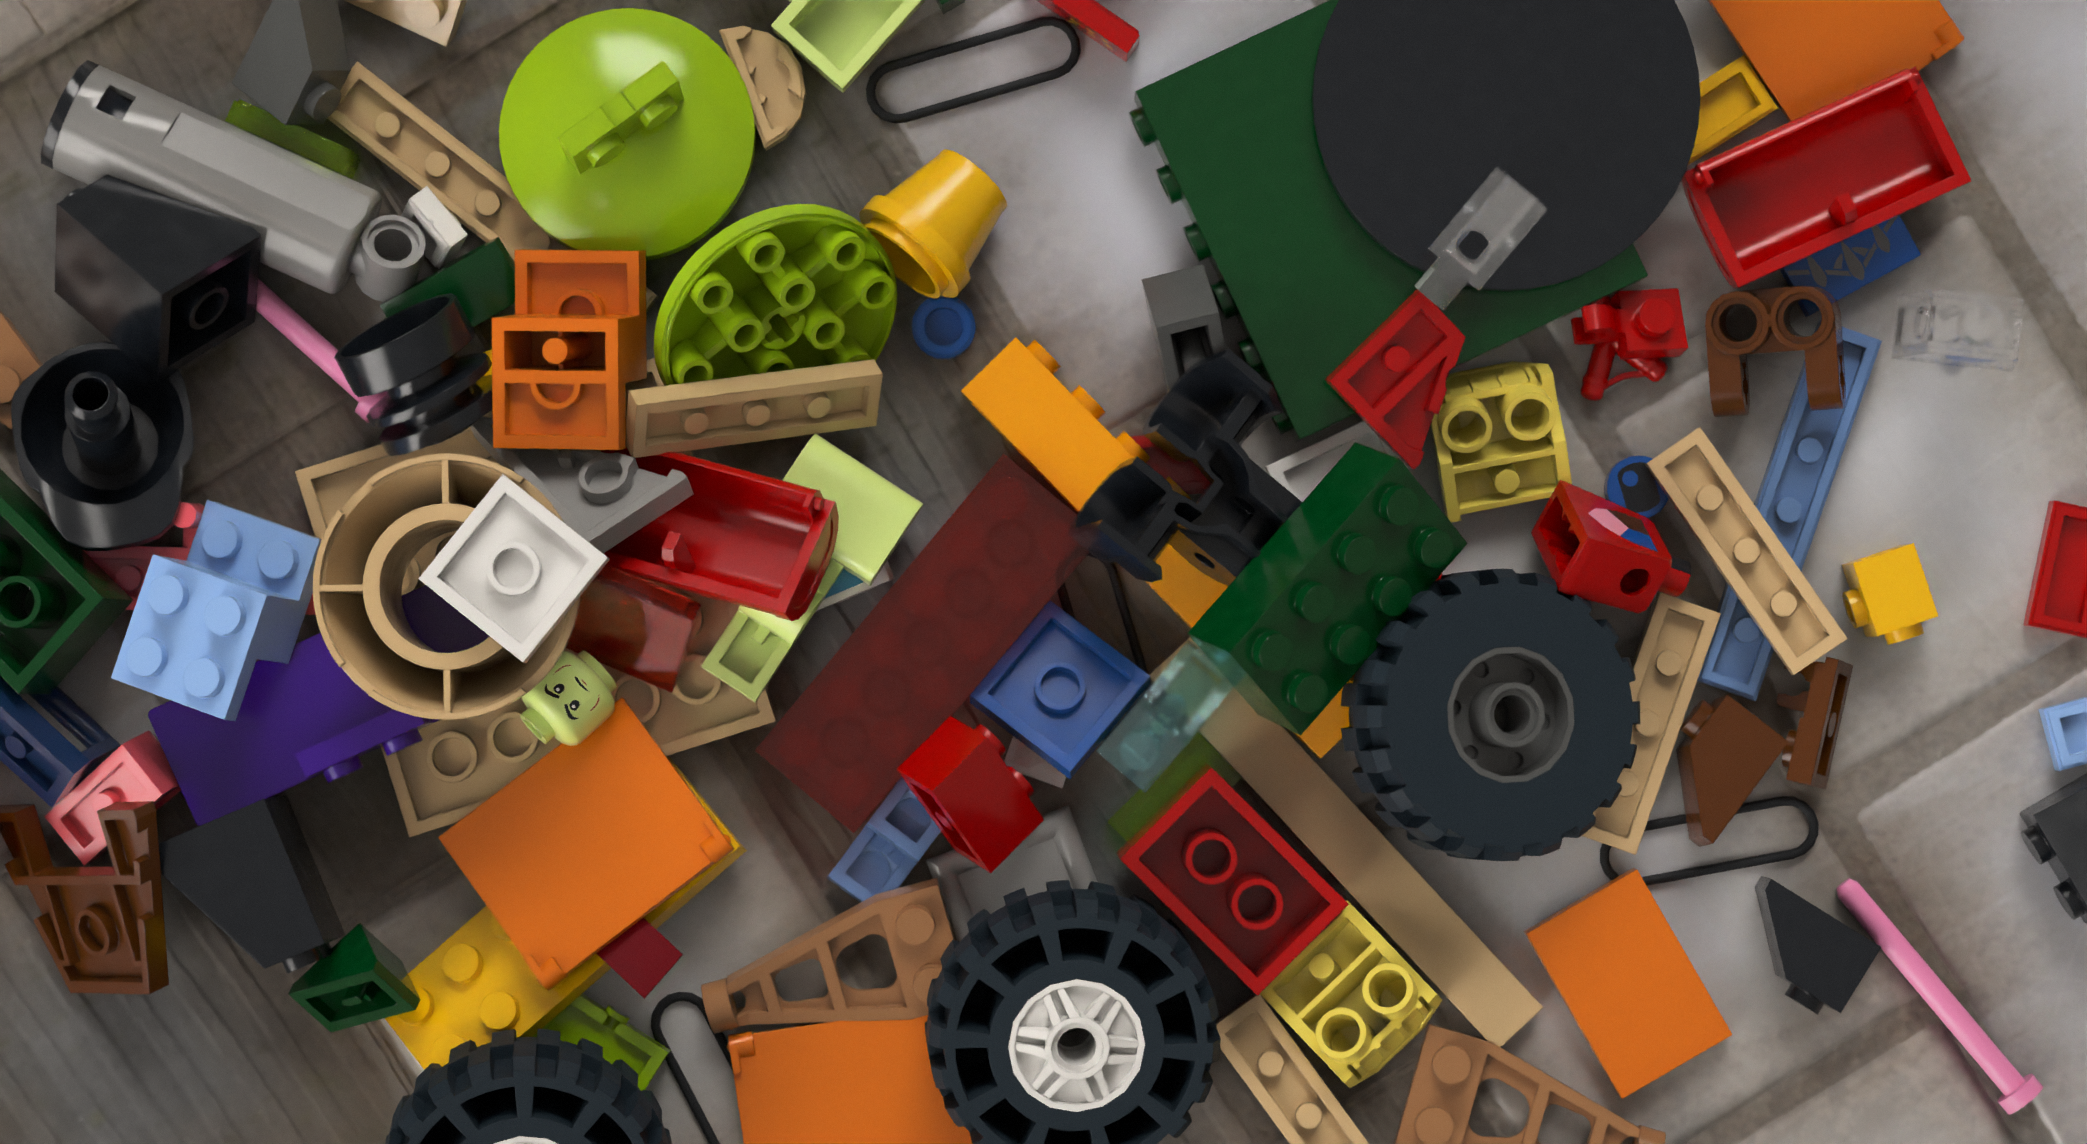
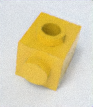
(1888, 594)

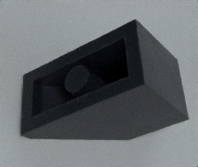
(1812, 949)

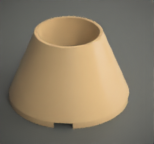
(361, 583)

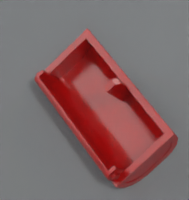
(1823, 178)
(734, 538)

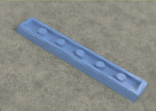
(1791, 504)

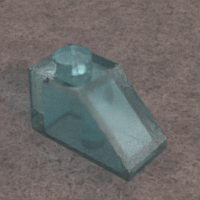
(1165, 717)

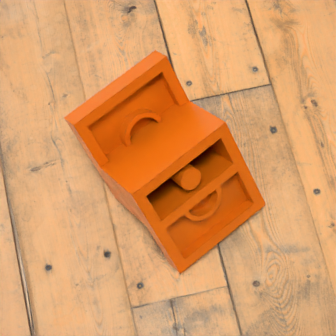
(569, 349)

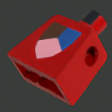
(1605, 551)

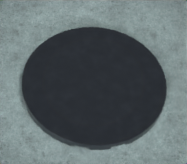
(1563, 95)

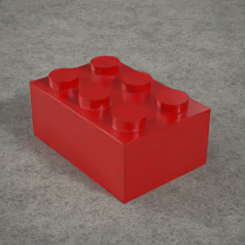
(1231, 879)

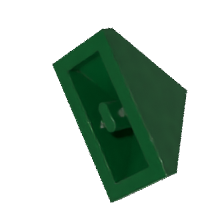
(356, 984)

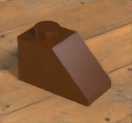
(1722, 763)

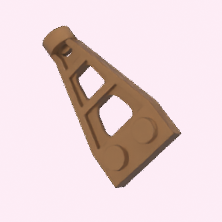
(917, 934)
(1448, 1079)

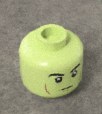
(570, 700)

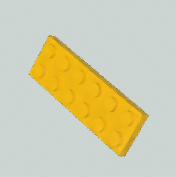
(484, 986)

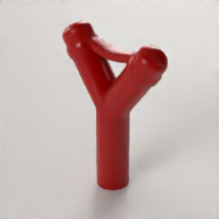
(1601, 360)

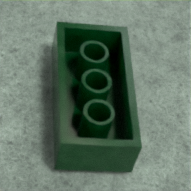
(1327, 587)
(50, 597)

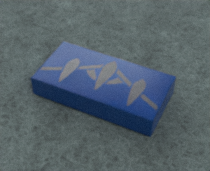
(1853, 261)

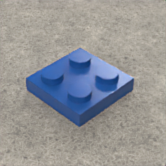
(1060, 689)

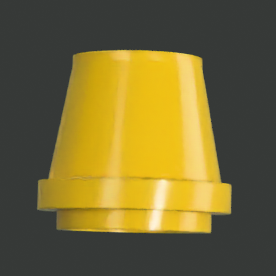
(936, 223)

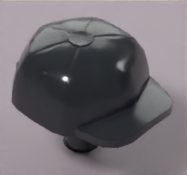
(104, 446)

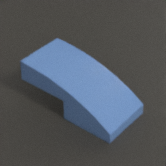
(886, 846)

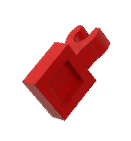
(1639, 321)

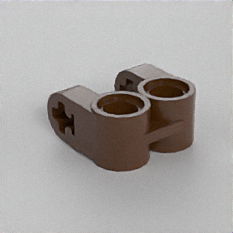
(1774, 334)

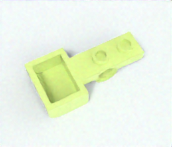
(841, 35)
(870, 527)

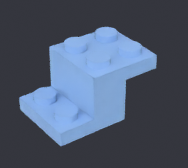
(219, 611)

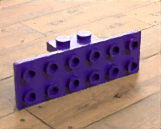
(297, 720)

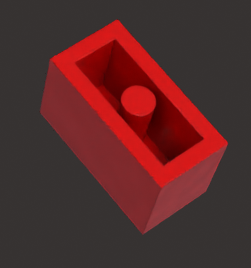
(972, 792)

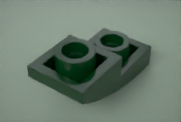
(479, 279)

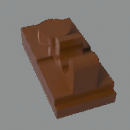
(1814, 741)

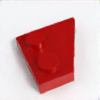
(1401, 375)

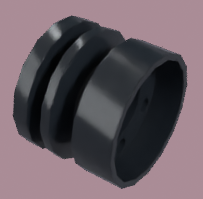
(415, 362)

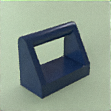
(40, 751)

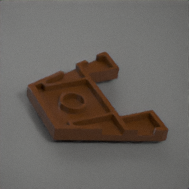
(97, 920)

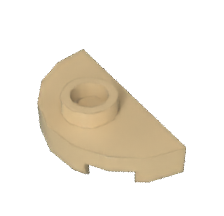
(771, 78)

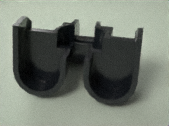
(1202, 422)

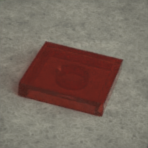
(635, 627)

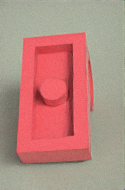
(131, 773)

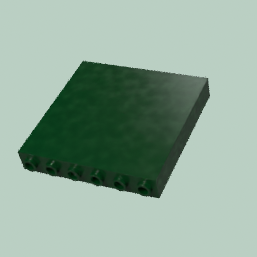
(1282, 241)

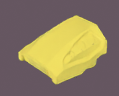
(1499, 438)
(1352, 998)

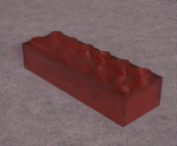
(926, 643)

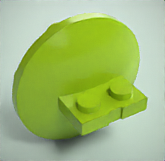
(627, 133)
(777, 296)

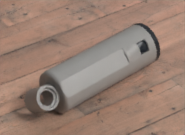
(308, 216)

